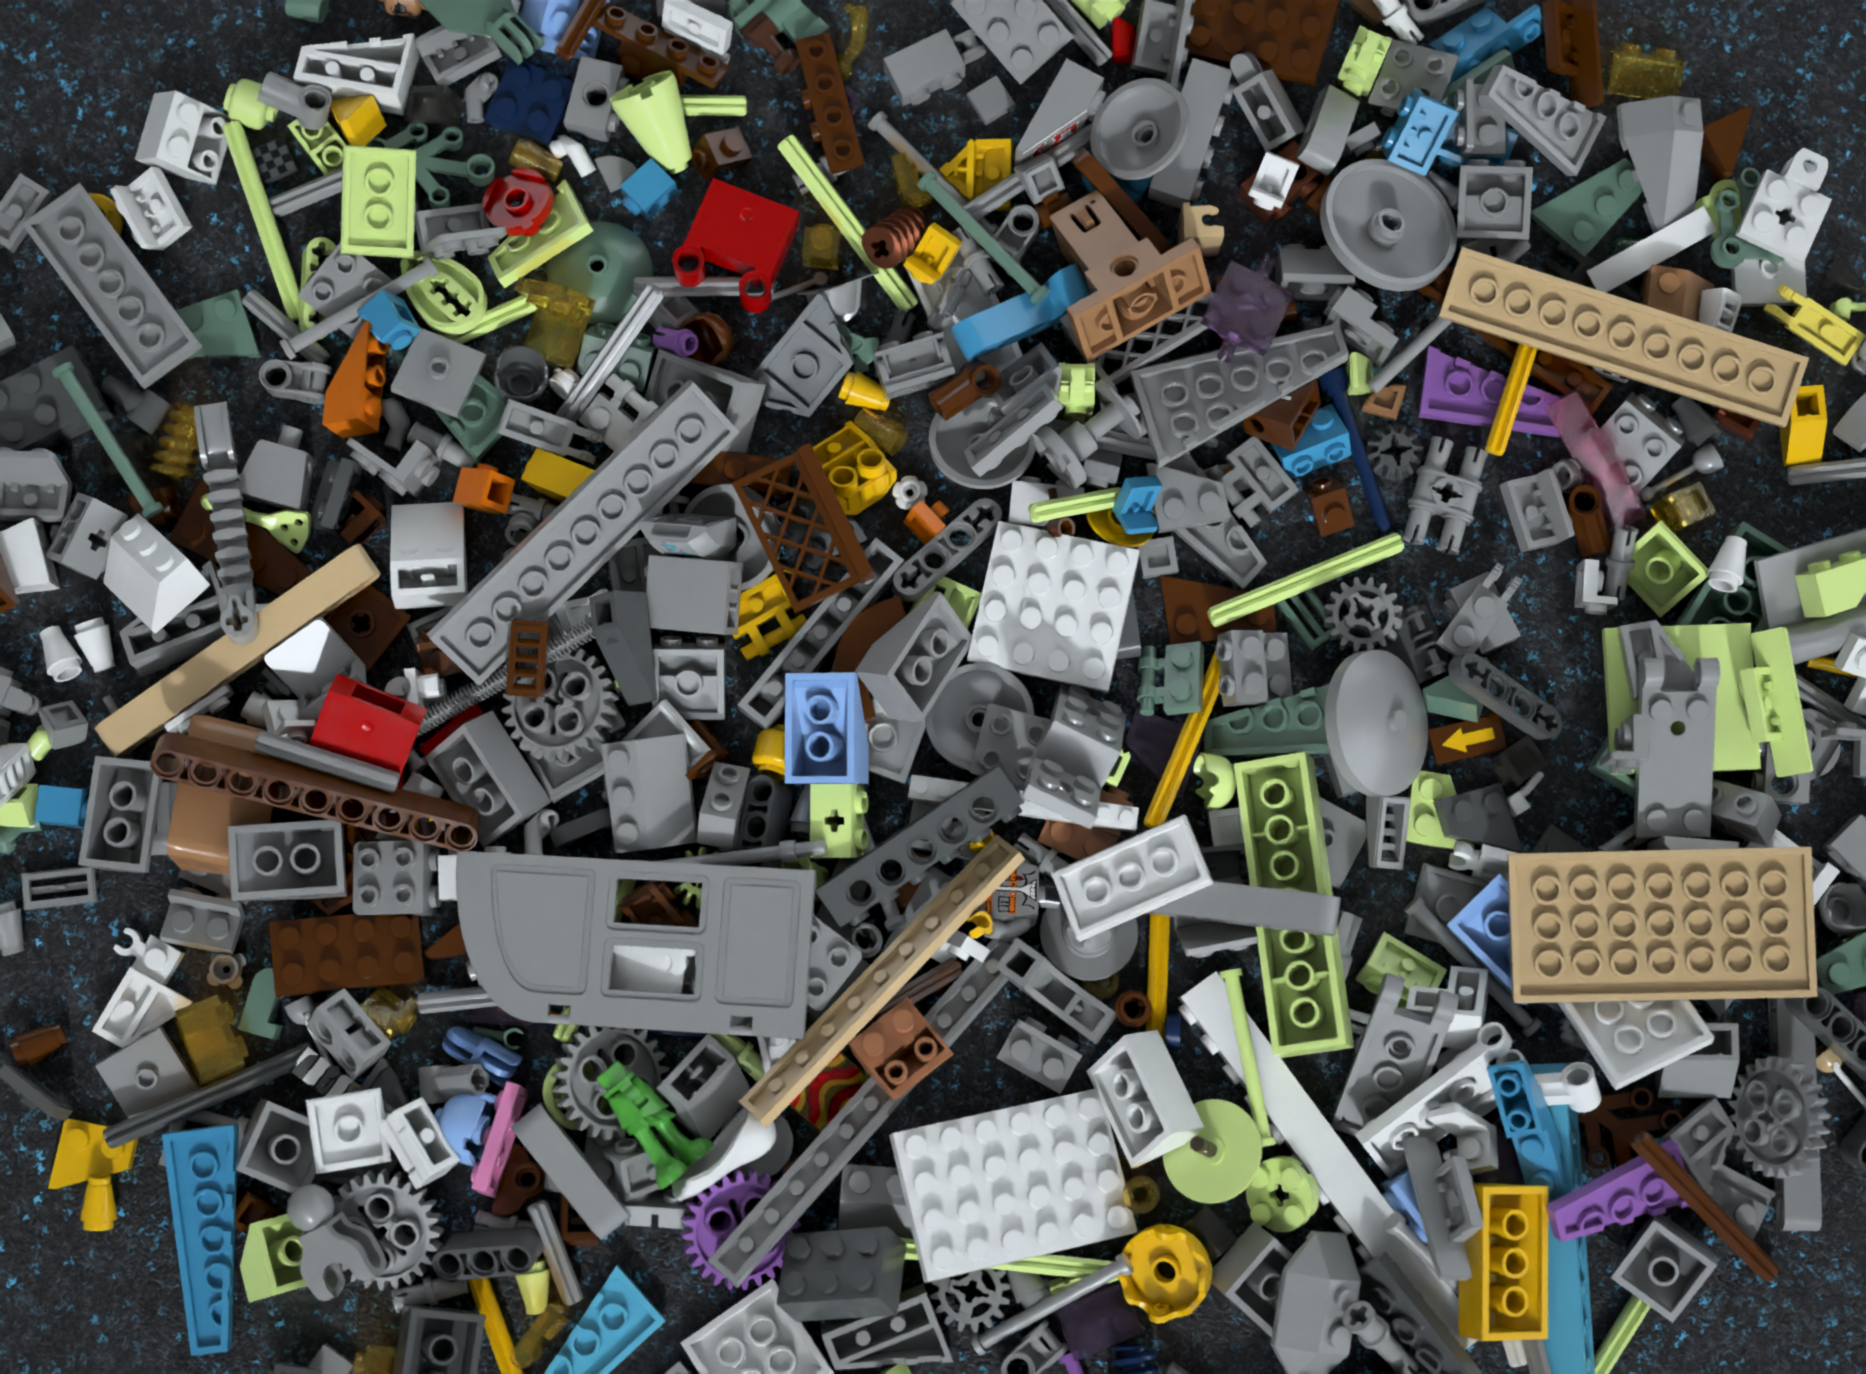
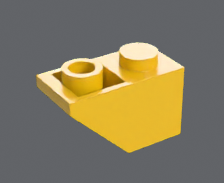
(1806, 428)

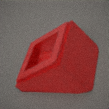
(1122, 41)

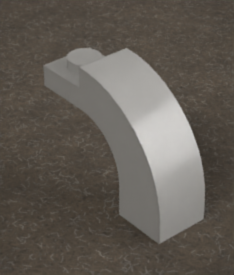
(1055, 991)

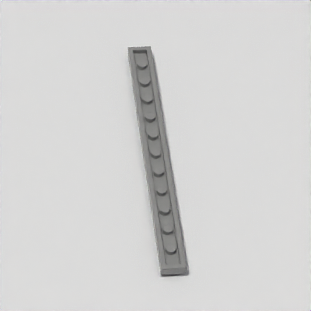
(849, 1130)

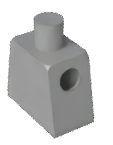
(279, 472)

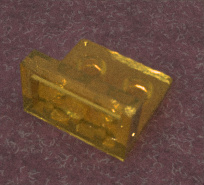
(558, 320)

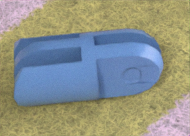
(473, 1049)

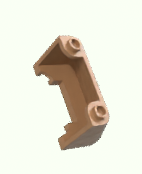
(202, 816)

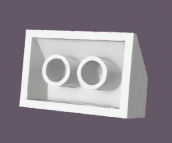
(150, 574)
(1144, 1097)

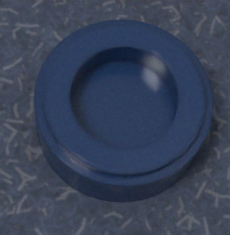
(1173, 1031)

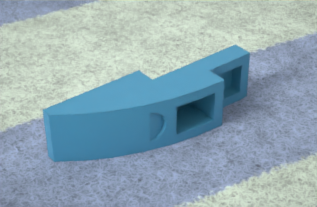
(1530, 1125)

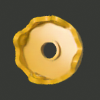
(1161, 1296)

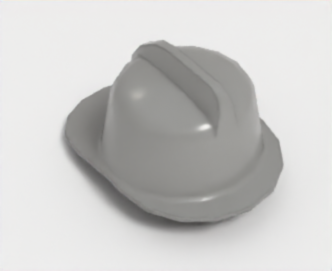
(843, 299)

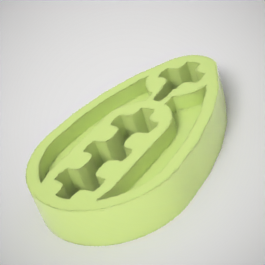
(460, 285)

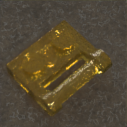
(545, 1327)

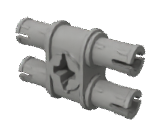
(1462, 493)

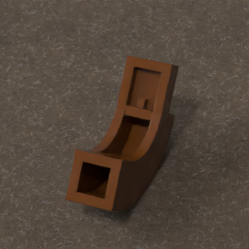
(859, 638)

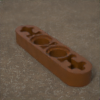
(1119, 200)

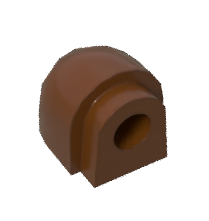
(168, 499)

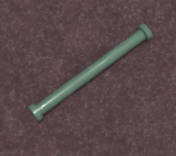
(963, 217)
(65, 374)

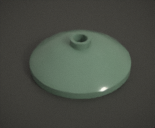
(612, 287)

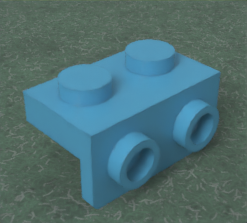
(1322, 444)

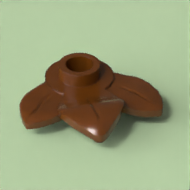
(511, 1191)

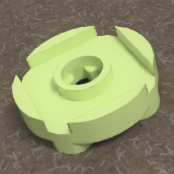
(1263, 1201)

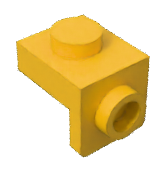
(933, 255)

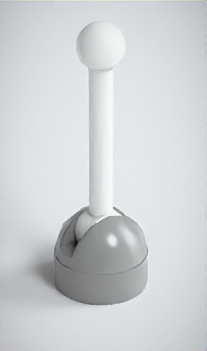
(300, 1013)

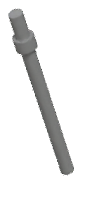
(1431, 331)
(786, 851)

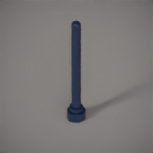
(1335, 385)

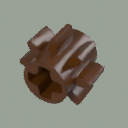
(1050, 206)

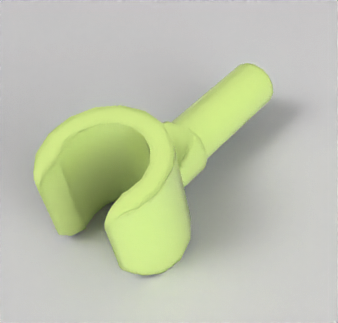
(1844, 307)

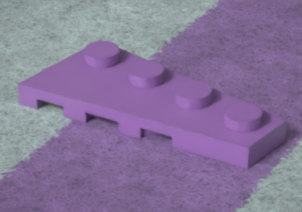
(1471, 396)
(1614, 1198)

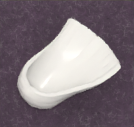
(736, 1145)

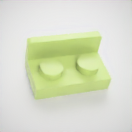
(1400, 960)

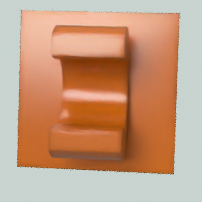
(926, 521)

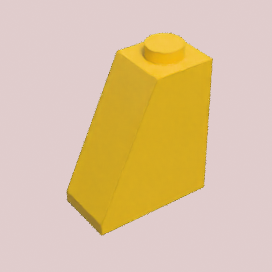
(554, 475)

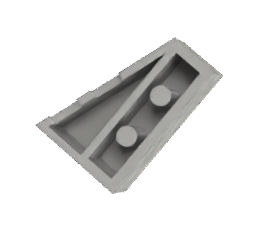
(884, 1340)

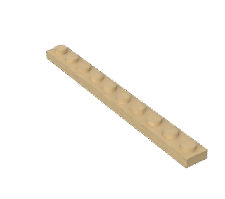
(881, 980)

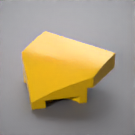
(980, 168)

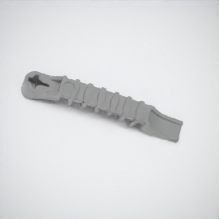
(228, 517)

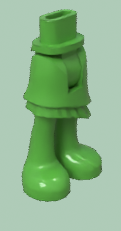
(639, 1110)

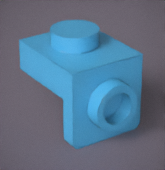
(1135, 504)

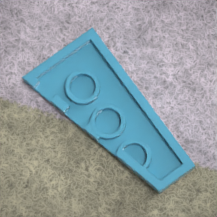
(609, 1329)

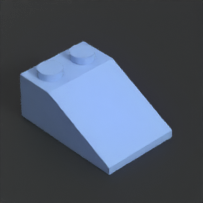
(825, 729)
(1485, 930)

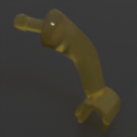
(859, 23)

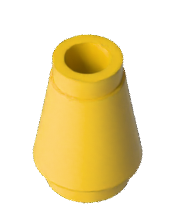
(862, 392)
(99, 1204)

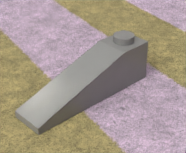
(1665, 149)

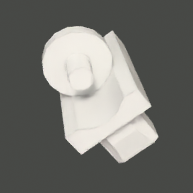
(418, 687)

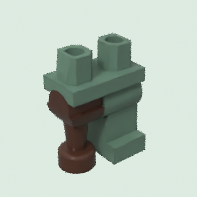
(767, 19)

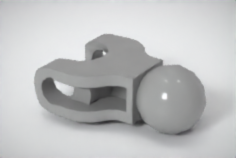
(331, 1242)

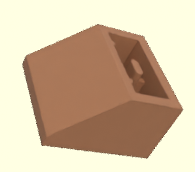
(899, 1049)

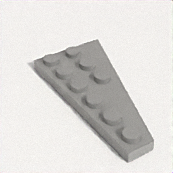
(1204, 396)

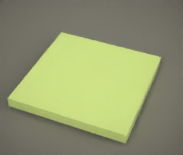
(1734, 651)

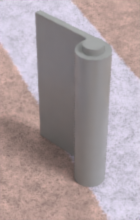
(1782, 604)

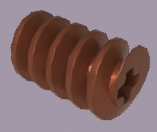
(894, 237)

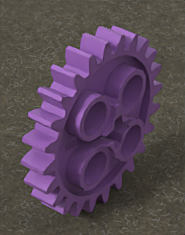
(708, 1238)

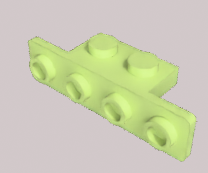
(1775, 702)

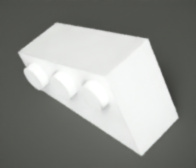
(362, 69)

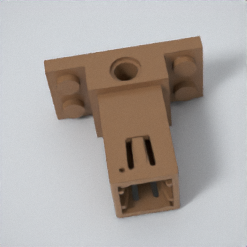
(1126, 278)

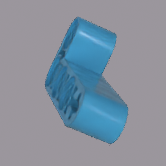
(1019, 316)

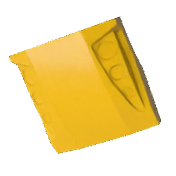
(855, 468)

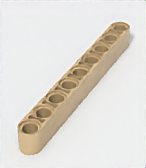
(226, 660)

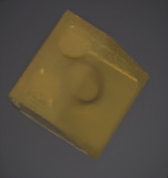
(210, 1040)

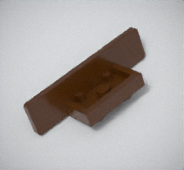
(1574, 47)
(651, 50)
(828, 103)

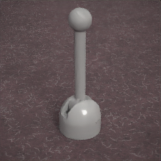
(1705, 460)

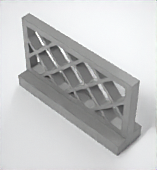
(1139, 361)

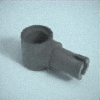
(141, 407)

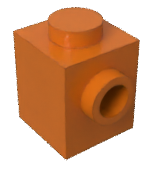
(484, 489)

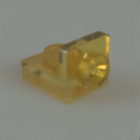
(905, 178)
(1683, 507)

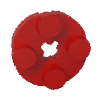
(528, 216)

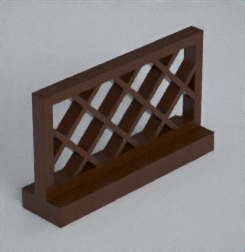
(831, 513)

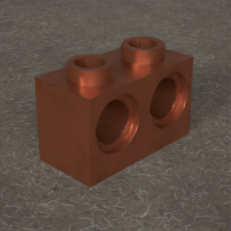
(1303, 188)

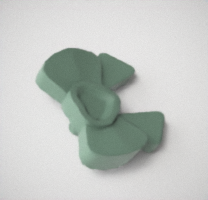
(862, 347)

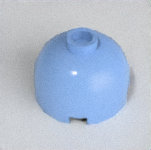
(465, 1122)

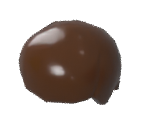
(713, 337)

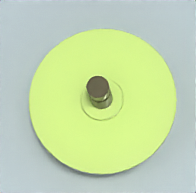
(1219, 1157)

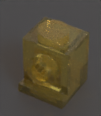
(822, 246)

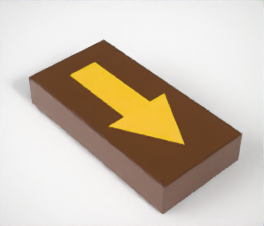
(1466, 740)

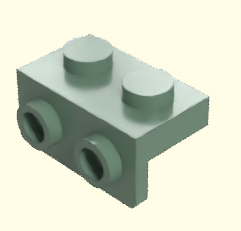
(633, 365)

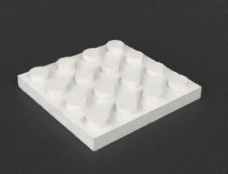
(1053, 606)

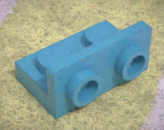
(1418, 132)

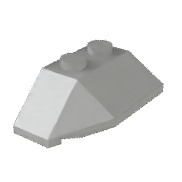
(1311, 1305)

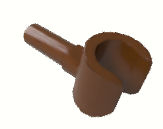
(1066, 524)

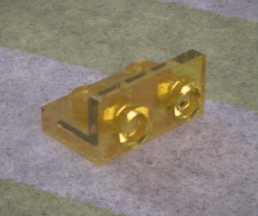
(1644, 73)

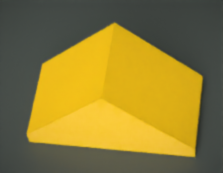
(358, 118)

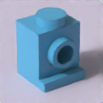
(390, 320)

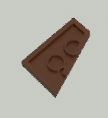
(1187, 608)

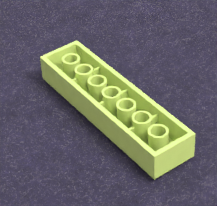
(1289, 852)

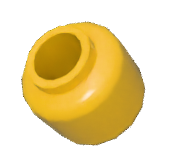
(770, 752)

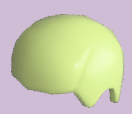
(1217, 778)

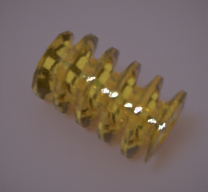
(179, 446)

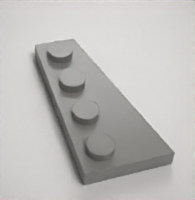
(1221, 543)

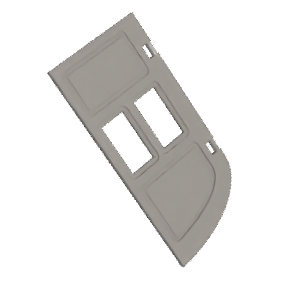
(547, 933)

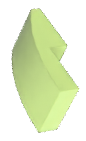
(322, 145)

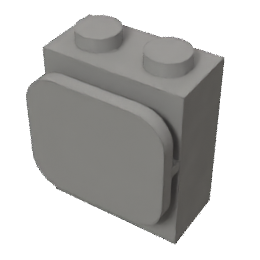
(693, 594)

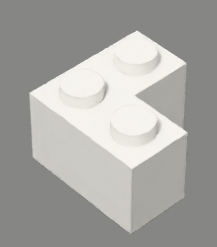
(1472, 988)

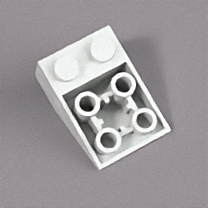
(428, 555)
(653, 969)

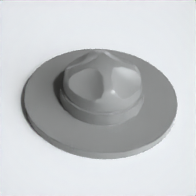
(1091, 958)

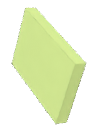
(378, 201)

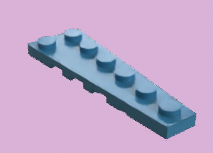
(204, 1220)

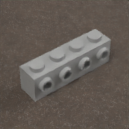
(1205, 92)

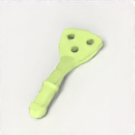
(274, 523)

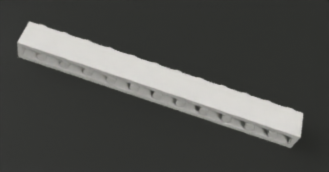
(1316, 1145)

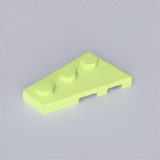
(562, 228)

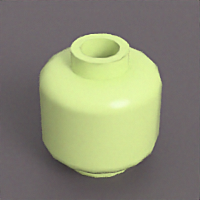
(243, 105)

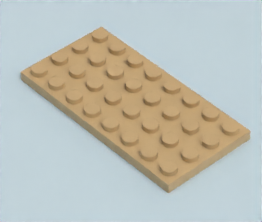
(1662, 925)

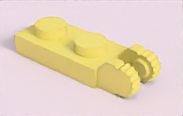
(1817, 326)

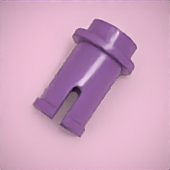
(681, 342)

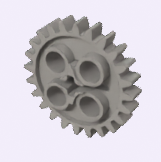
(589, 706)
(583, 1094)
(1779, 1117)
(407, 1208)

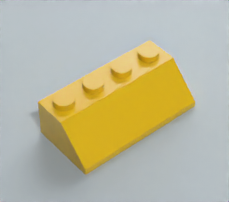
(1507, 1265)

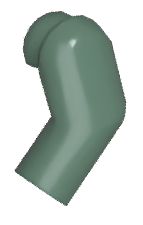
(9, 834)

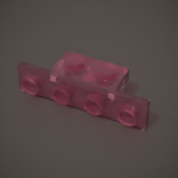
(1598, 463)

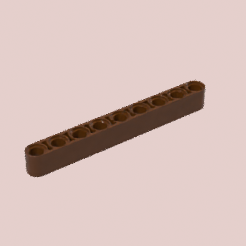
(299, 796)

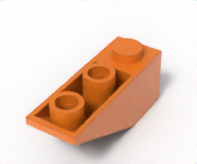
(356, 390)

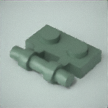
(1182, 679)

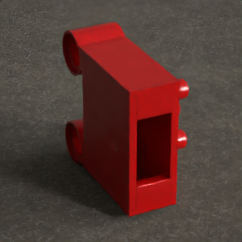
(740, 235)
(368, 725)

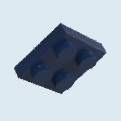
(529, 103)

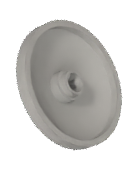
(1388, 225)
(1376, 723)

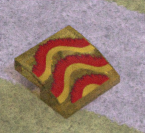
(829, 1091)

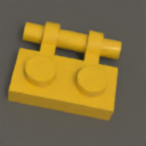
(758, 607)

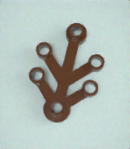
(1621, 1130)

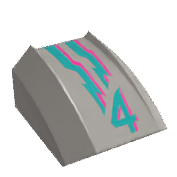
(691, 534)

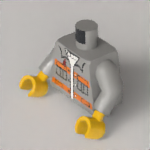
(1013, 904)

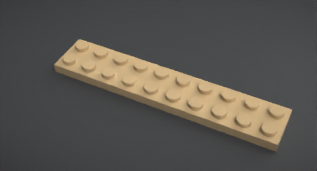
(1623, 337)

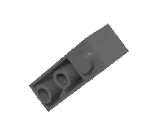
(624, 638)

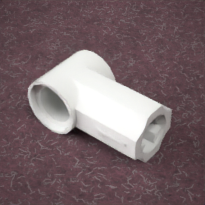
(1572, 1086)

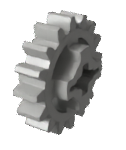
(1374, 607)
(965, 1308)

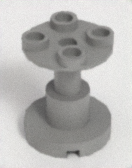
(1078, 441)

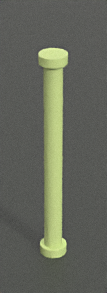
(1247, 1054)

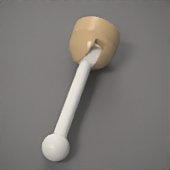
(1829, 1062)

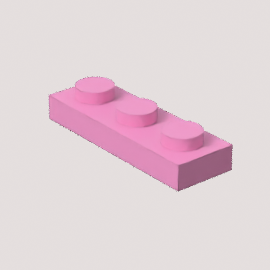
(499, 1139)

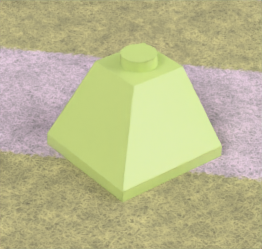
(272, 1258)

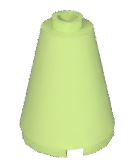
(656, 119)

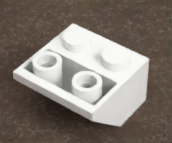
(183, 137)

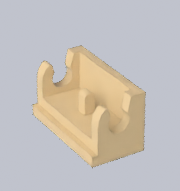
(1191, 225)

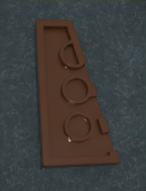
(271, 563)

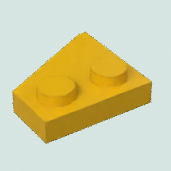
(85, 1153)

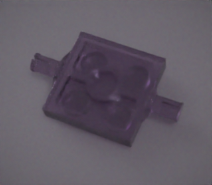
(1246, 308)

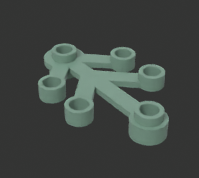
(428, 163)
(1727, 237)

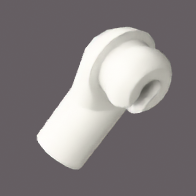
(567, 146)

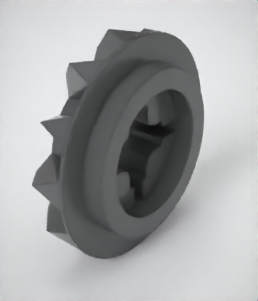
(1384, 464)

